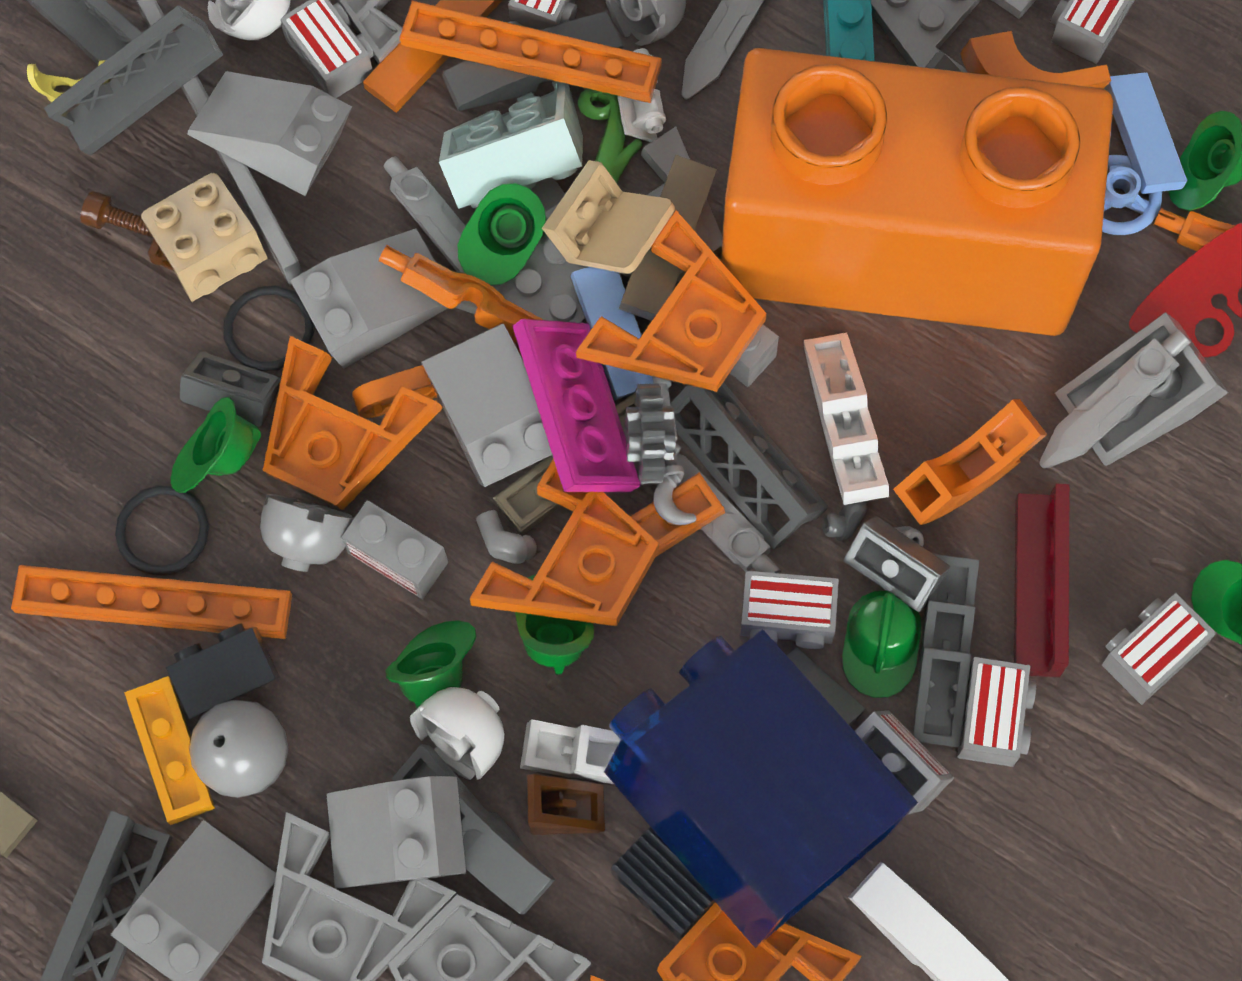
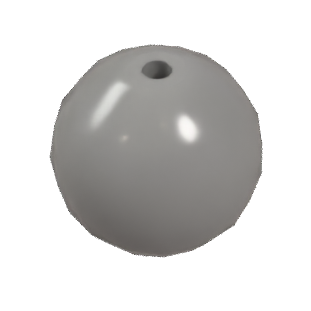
(238, 748)

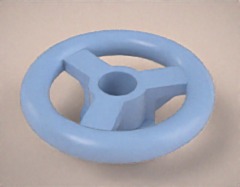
(1124, 177)

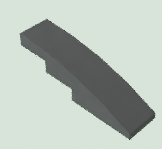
(481, 84)
(946, 655)

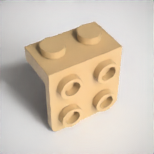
(604, 225)
(204, 236)

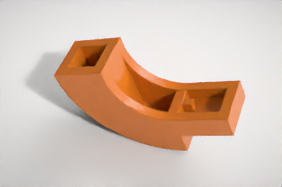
(1000, 57)
(972, 466)

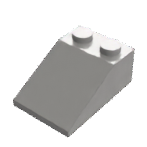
(272, 126)
(363, 301)
(1177, 400)
(489, 404)
(396, 831)
(195, 905)

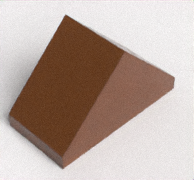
(564, 806)

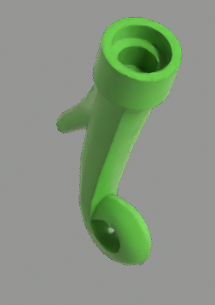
(611, 147)

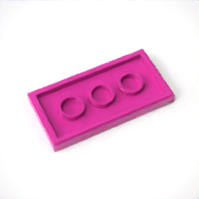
(575, 408)

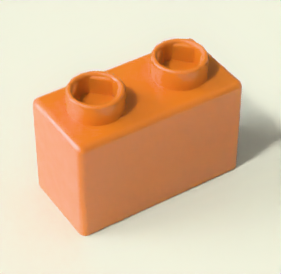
(915, 190)

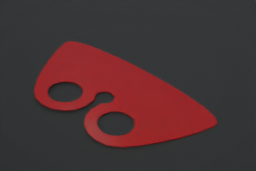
(1190, 287)

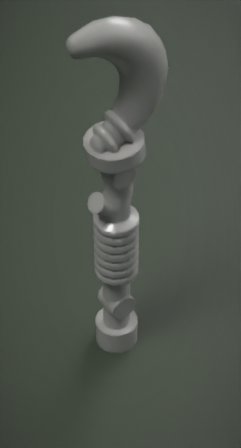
(672, 475)

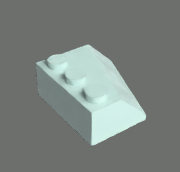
(520, 147)

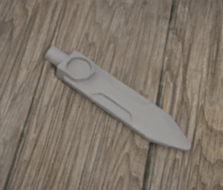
(717, 44)
(427, 209)
(1113, 400)
(732, 531)

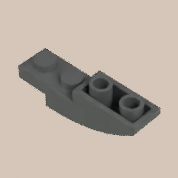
(490, 845)

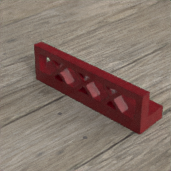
(1042, 581)

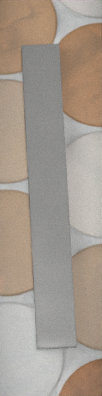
(238, 172)

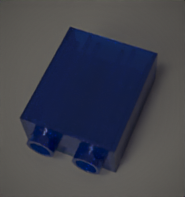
(754, 782)

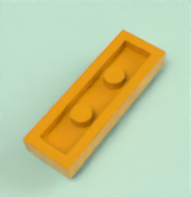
(166, 749)

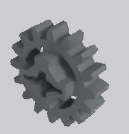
(649, 433)

